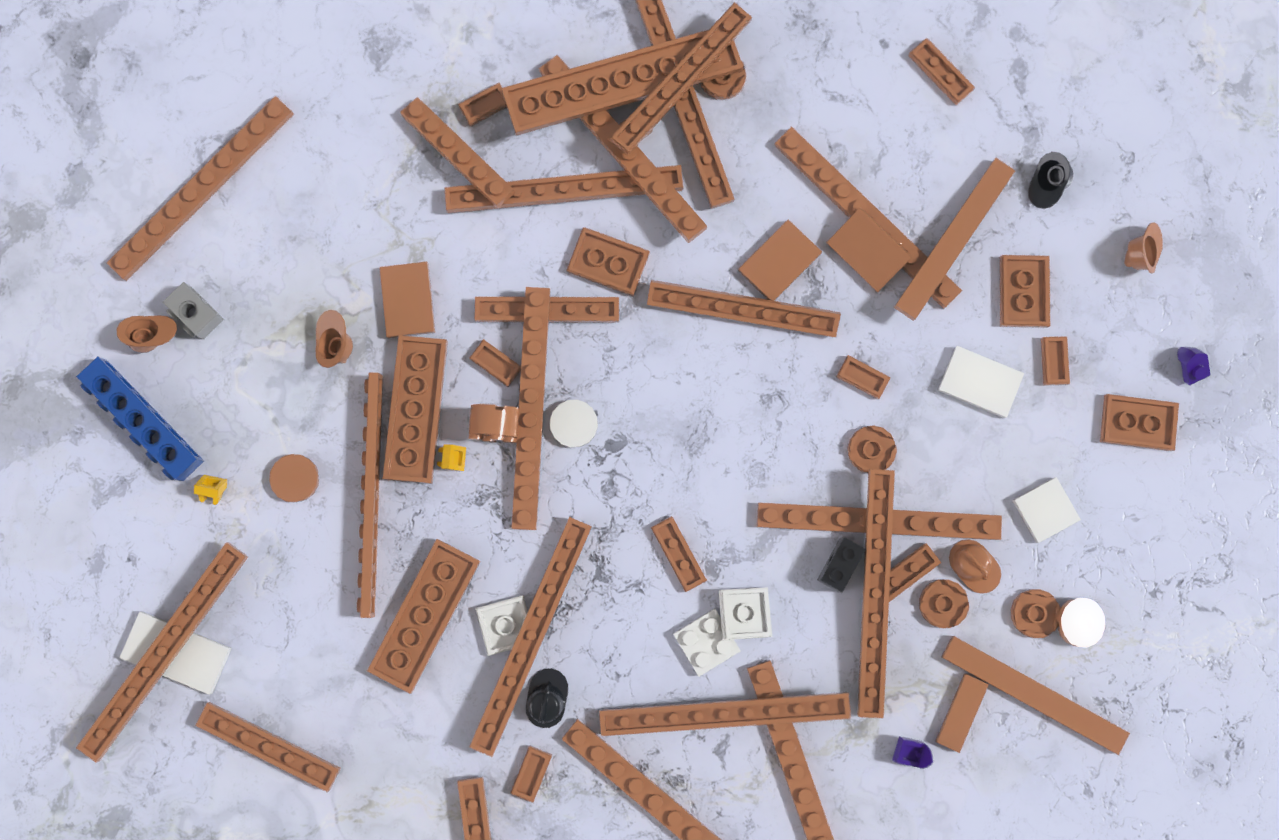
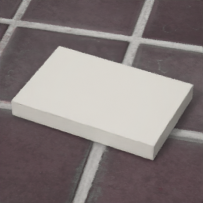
(981, 382)

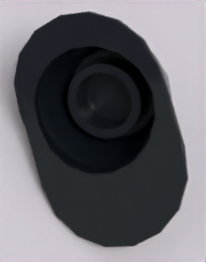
(1050, 180)
(547, 698)

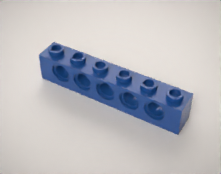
(102, 371)

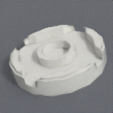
(573, 423)

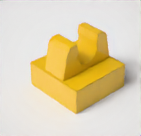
(453, 457)
(210, 487)

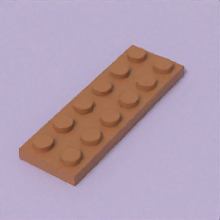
(415, 409)
(423, 616)

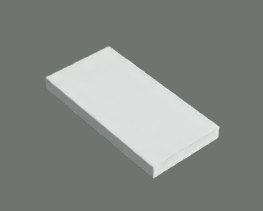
(195, 665)

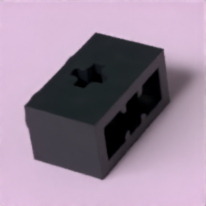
(841, 564)

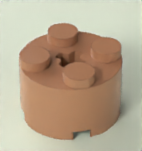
(493, 423)

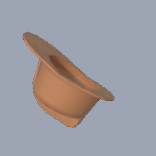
(1145, 250)
(146, 332)
(332, 342)
(975, 566)

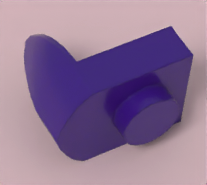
(1193, 364)
(912, 753)

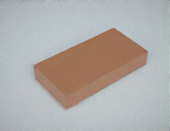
(483, 104)
(1055, 361)
(495, 363)
(863, 377)
(531, 774)

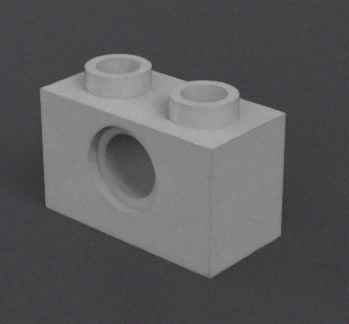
(180, 303)

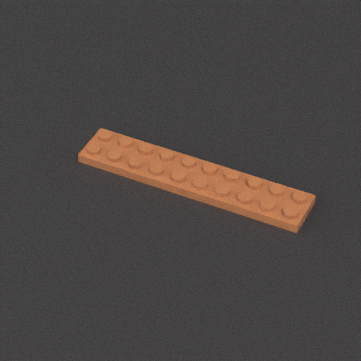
(605, 84)

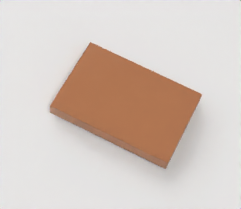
(869, 249)
(608, 261)
(780, 261)
(1024, 291)
(407, 299)
(1139, 422)

